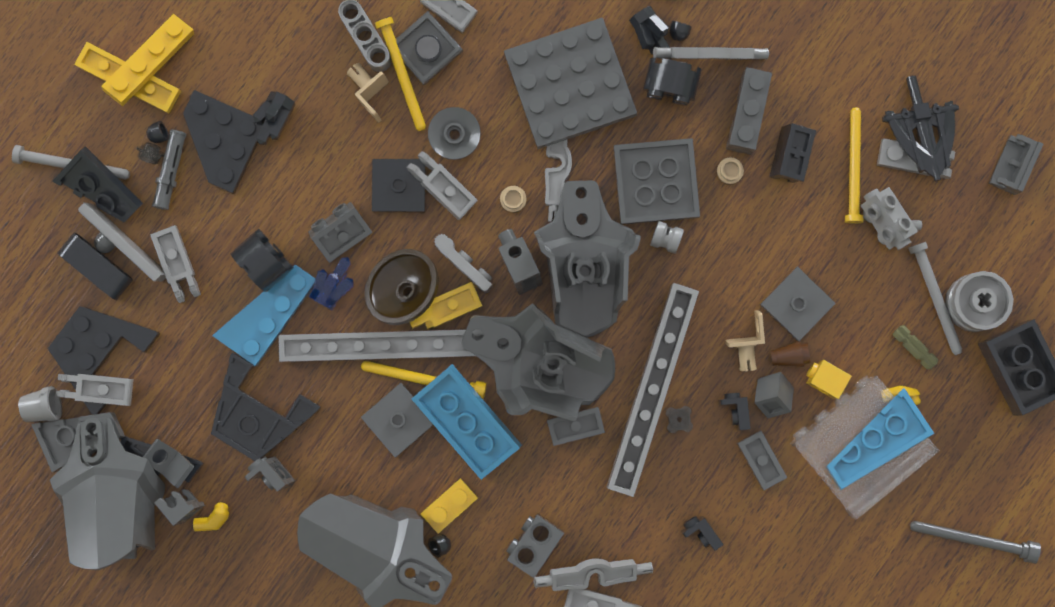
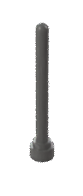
(1028, 551)

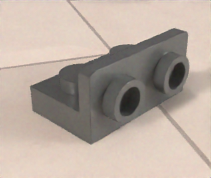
(339, 231)
(274, 473)

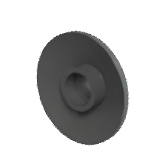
(454, 120)

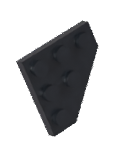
(222, 139)

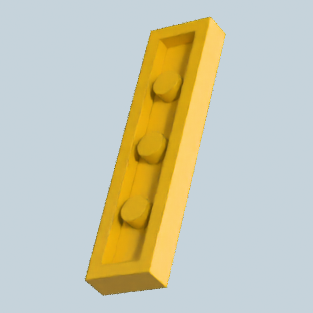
(147, 60)
(105, 65)

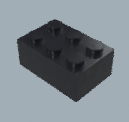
(1021, 366)

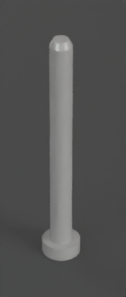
(19, 155)
(936, 296)

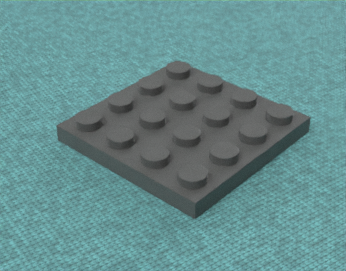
(570, 83)

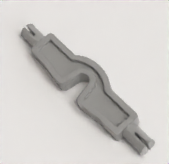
(710, 53)
(556, 177)
(579, 575)

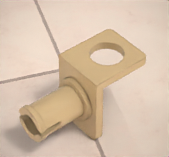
(368, 85)
(746, 345)

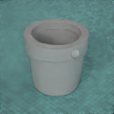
(41, 405)

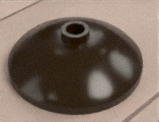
(393, 280)

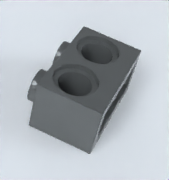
(540, 548)

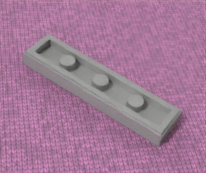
(122, 241)

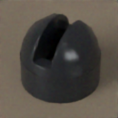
(679, 31)
(157, 132)
(439, 545)

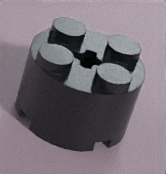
(671, 80)
(262, 260)

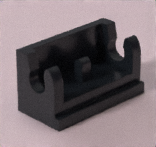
(792, 153)

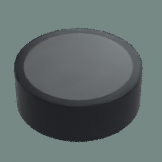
(428, 48)

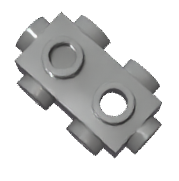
(889, 218)

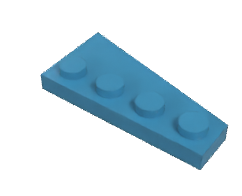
(262, 320)
(884, 438)

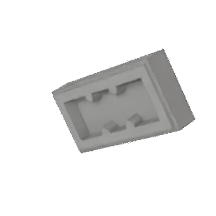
(454, 12)

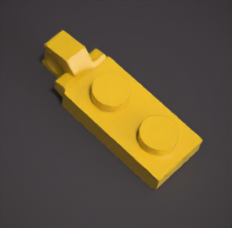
(449, 307)

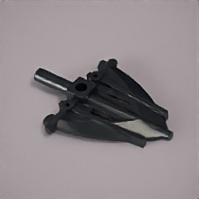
(929, 155)

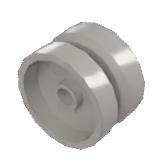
(982, 287)

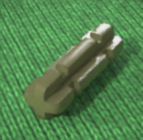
(915, 347)

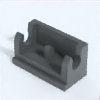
(1015, 164)
(177, 509)

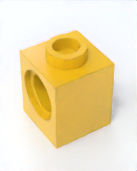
(827, 379)

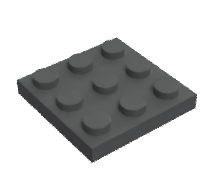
(656, 181)

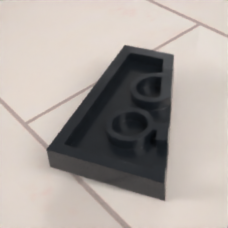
(96, 182)

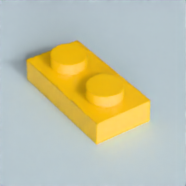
(449, 505)

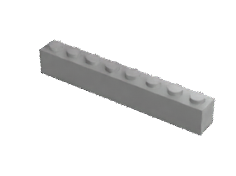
(652, 389)

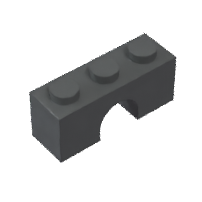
(749, 111)

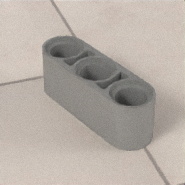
(360, 24)

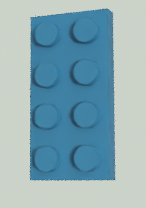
(466, 422)

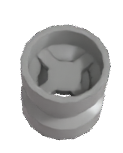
(666, 237)

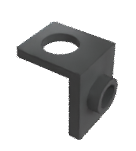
(173, 467)

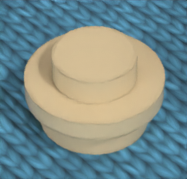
(730, 170)
(513, 199)

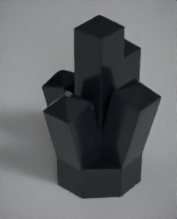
(650, 29)
(275, 113)

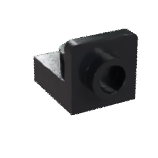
(740, 414)
(706, 535)

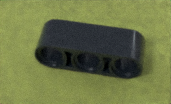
(95, 266)

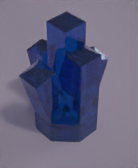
(332, 288)

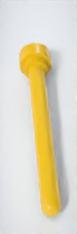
(479, 386)

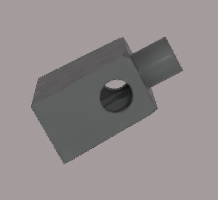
(523, 268)

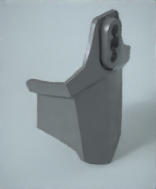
(586, 261)
(541, 363)
(106, 497)
(372, 549)

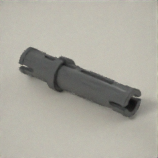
(169, 168)

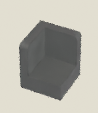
(774, 395)

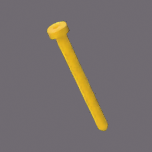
(385, 25)
(854, 172)

